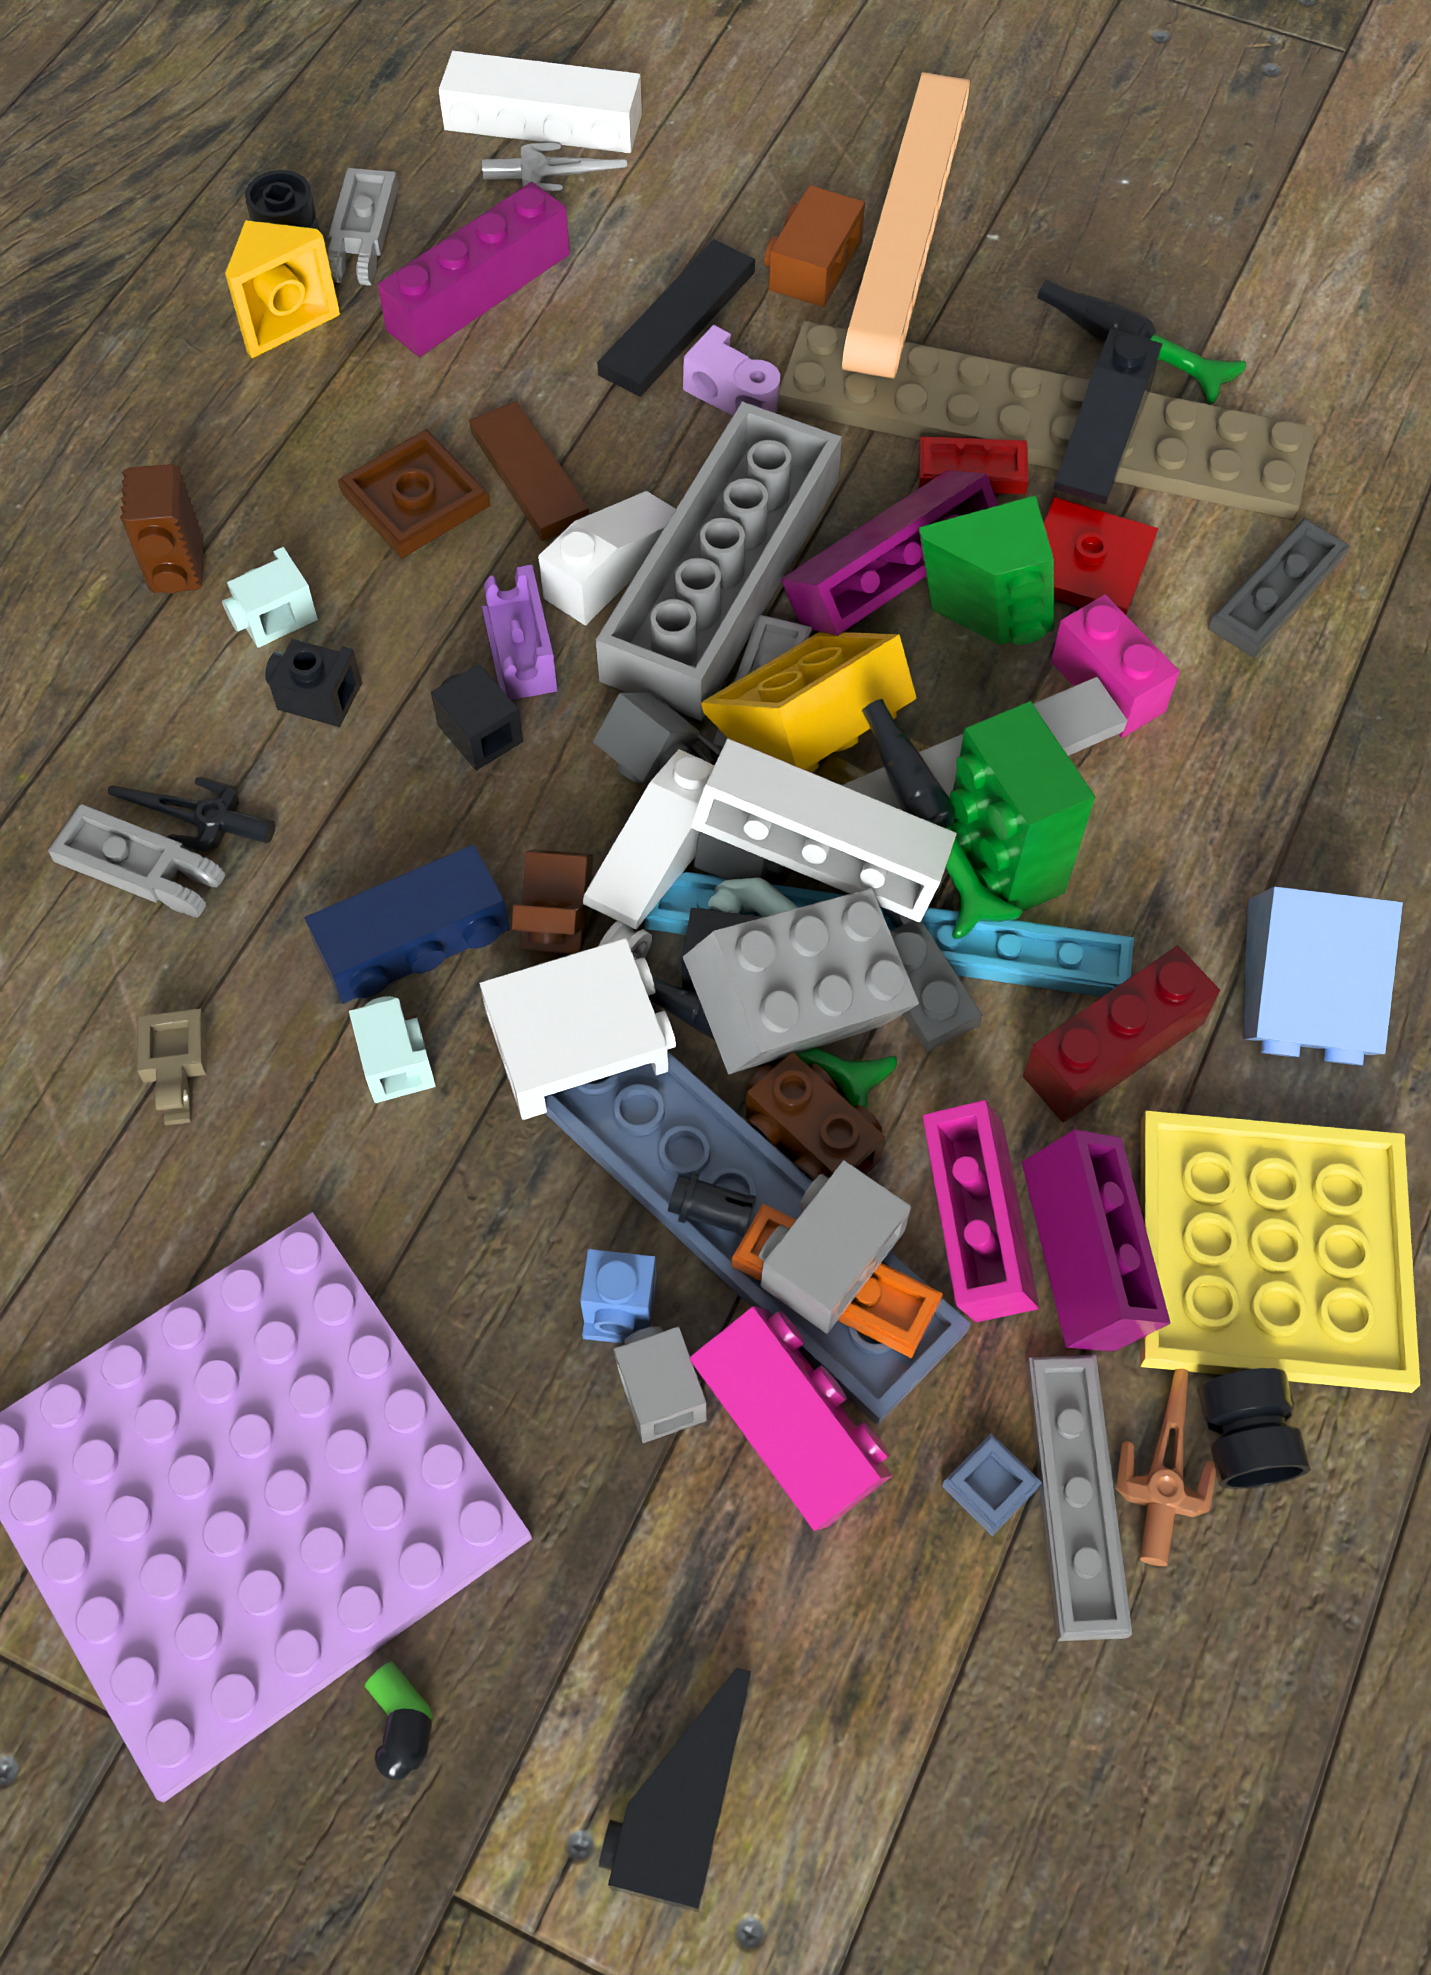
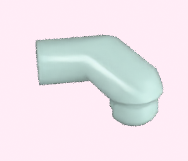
(749, 896)

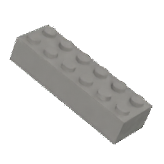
(719, 560)

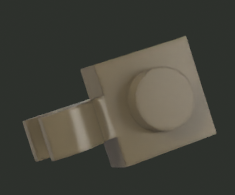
(169, 1052)

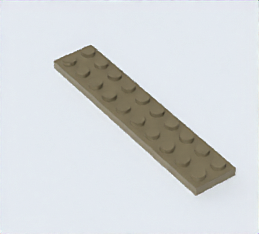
(944, 393)

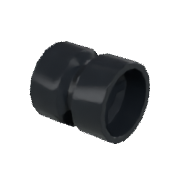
(281, 199)
(1251, 1417)

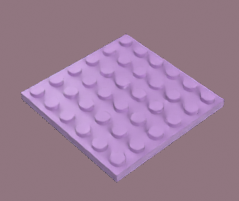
(243, 1503)

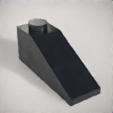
(1108, 416)
(675, 1815)

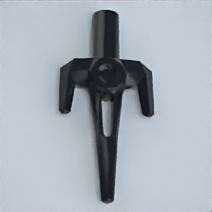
(211, 816)

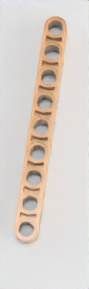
(906, 227)

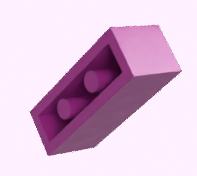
(1094, 1242)

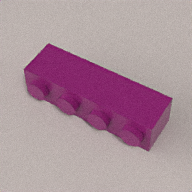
(474, 269)
(880, 555)

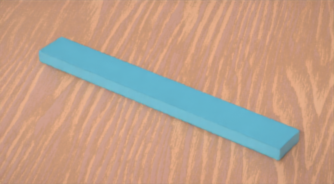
(992, 950)

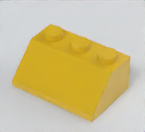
(814, 696)

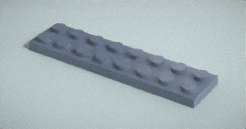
(671, 1124)

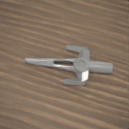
(536, 167)

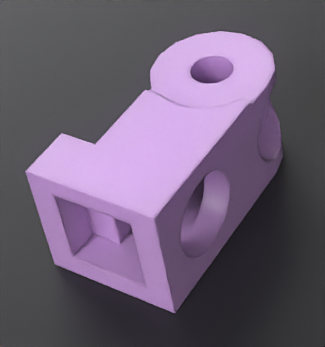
(727, 376)

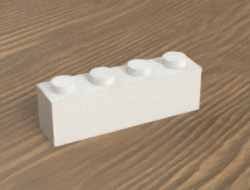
(541, 101)
(823, 829)

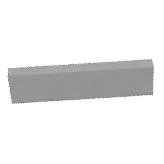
(1078, 1499)

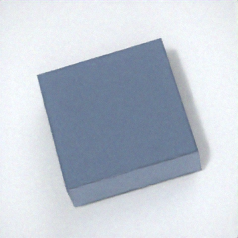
(991, 1484)

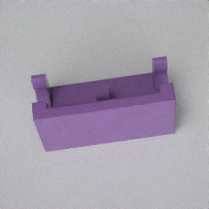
(519, 637)

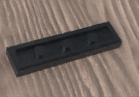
(676, 318)

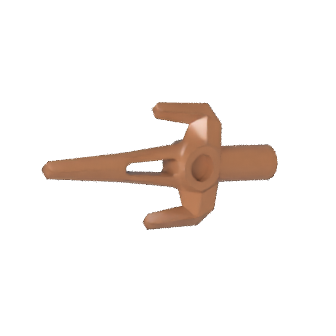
(1163, 1487)

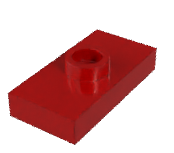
(1001, 459)

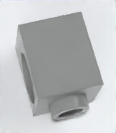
(660, 1382)

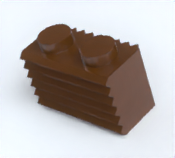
(162, 528)

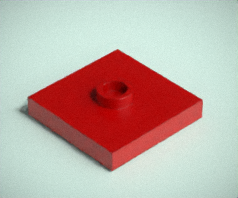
(1096, 554)

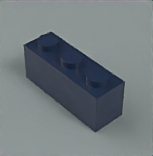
(408, 924)

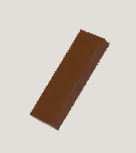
(528, 470)

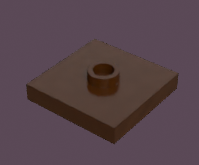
(414, 493)

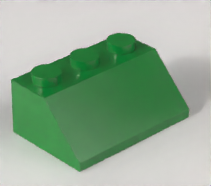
(993, 572)

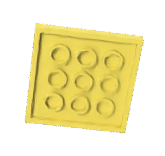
(1280, 1250)

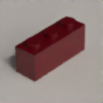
(1120, 1033)

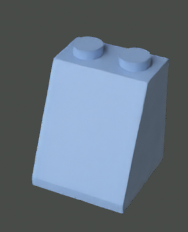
(1320, 973)

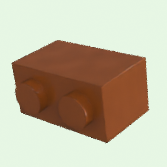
(815, 245)

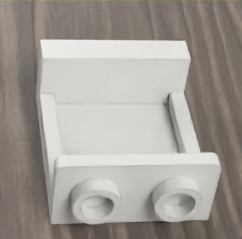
(575, 1022)

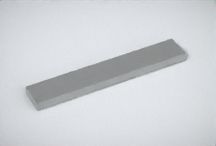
(1074, 716)

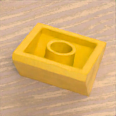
(279, 284)

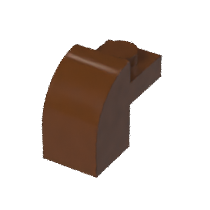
(552, 902)

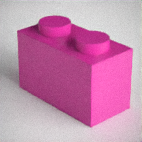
(1110, 646)

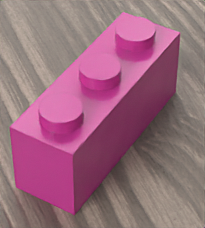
(980, 1212)
(793, 1415)

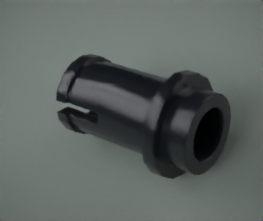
(710, 1204)

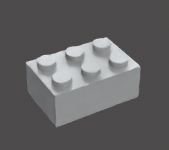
(799, 979)

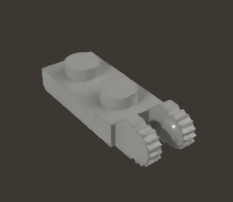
(361, 221)
(133, 859)

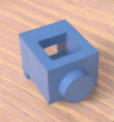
(617, 1295)

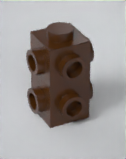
(809, 1121)

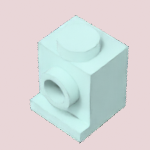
(270, 600)
(391, 1050)

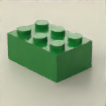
(1019, 807)

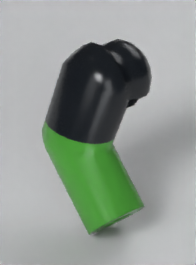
(407, 1724)

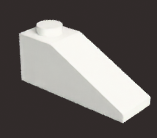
(601, 554)
(652, 844)

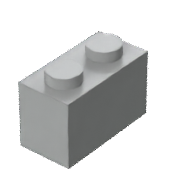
(832, 1245)

